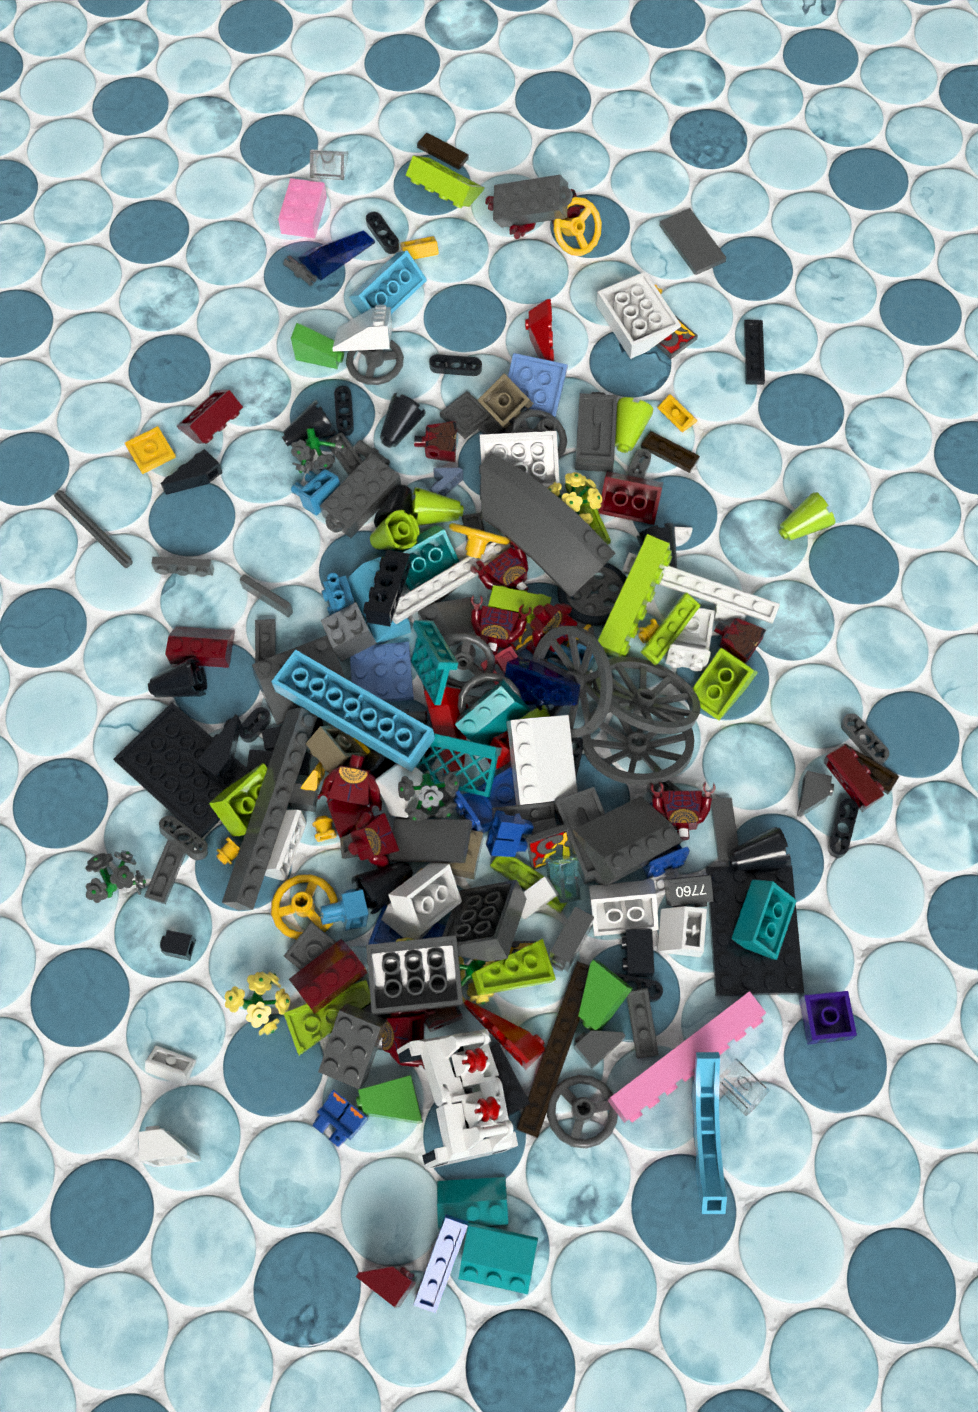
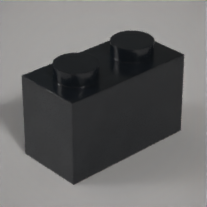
(638, 952)

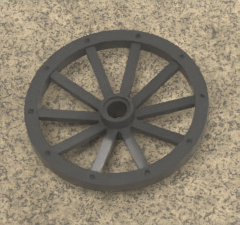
(580, 675)
(644, 701)
(637, 748)

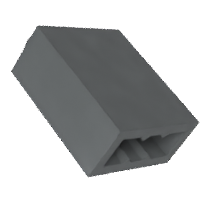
(571, 939)

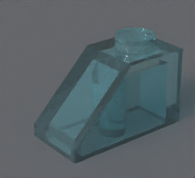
(564, 876)

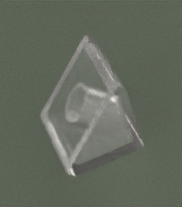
(328, 164)
(742, 1087)

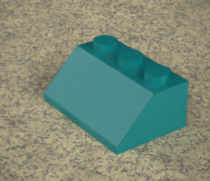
(429, 556)
(490, 714)
(764, 918)
(474, 1201)
(498, 1258)

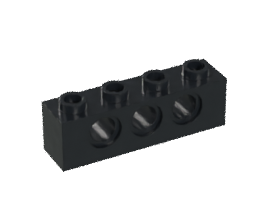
(387, 588)

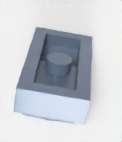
(446, 480)

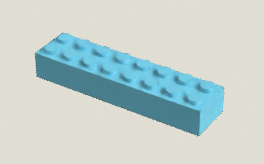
(353, 710)

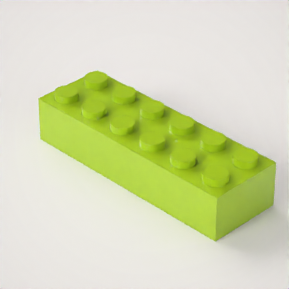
(634, 596)

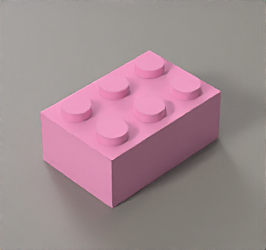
(302, 208)

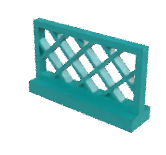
(432, 659)
(468, 747)

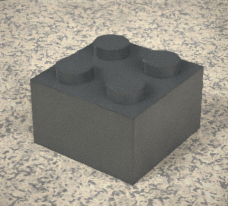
(348, 632)

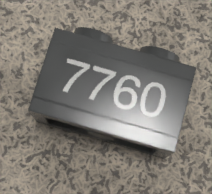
(689, 890)

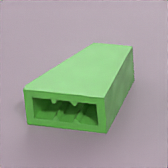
(314, 348)
(601, 996)
(391, 1100)

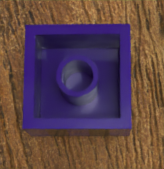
(827, 1017)

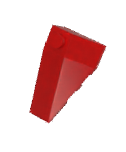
(540, 330)
(443, 722)
(516, 1040)

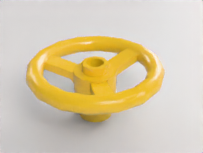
(576, 228)
(477, 539)
(298, 900)

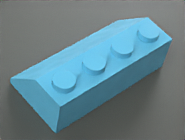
(390, 284)
(360, 583)

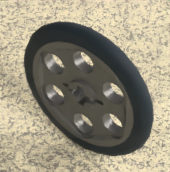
(612, 576)

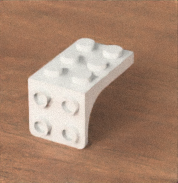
(693, 643)

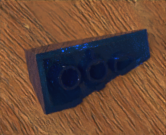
(332, 255)
(541, 685)

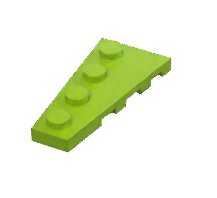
(521, 969)
(311, 1028)

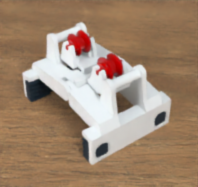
(481, 1108)

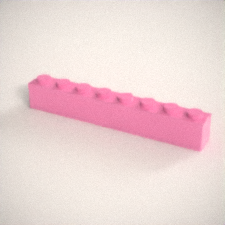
(680, 1061)

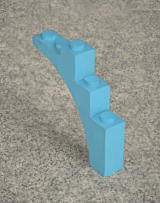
(707, 1134)

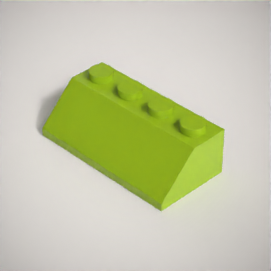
(443, 181)

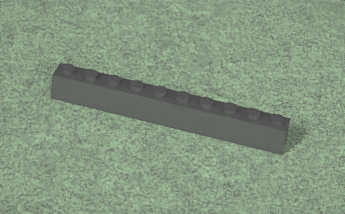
(269, 810)

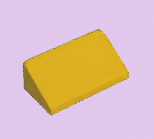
(421, 247)
(677, 413)
(314, 778)

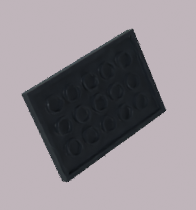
(166, 767)
(738, 968)

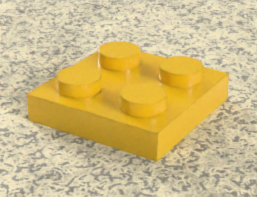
(150, 450)

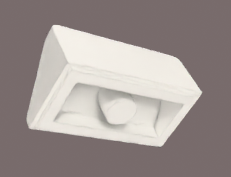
(169, 1065)

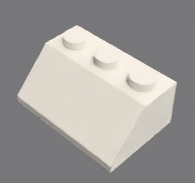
(286, 845)
(426, 897)
(623, 907)
(163, 1148)

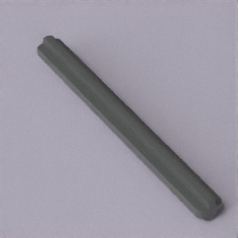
(93, 529)

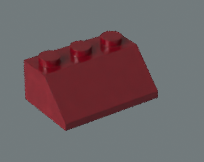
(210, 416)
(630, 497)
(210, 646)
(854, 777)
(328, 976)
(390, 1283)

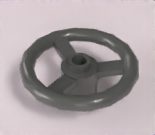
(375, 359)
(548, 423)
(466, 654)
(464, 698)
(576, 1103)

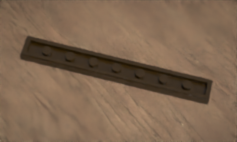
(555, 1054)

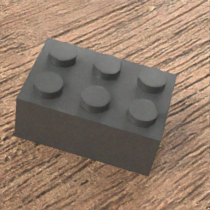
(352, 1046)

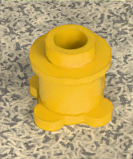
(646, 633)
(324, 828)
(228, 852)

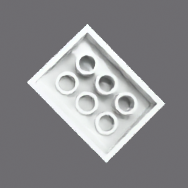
(636, 314)
(366, 332)
(529, 451)
(541, 759)

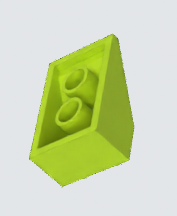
(723, 683)
(237, 801)

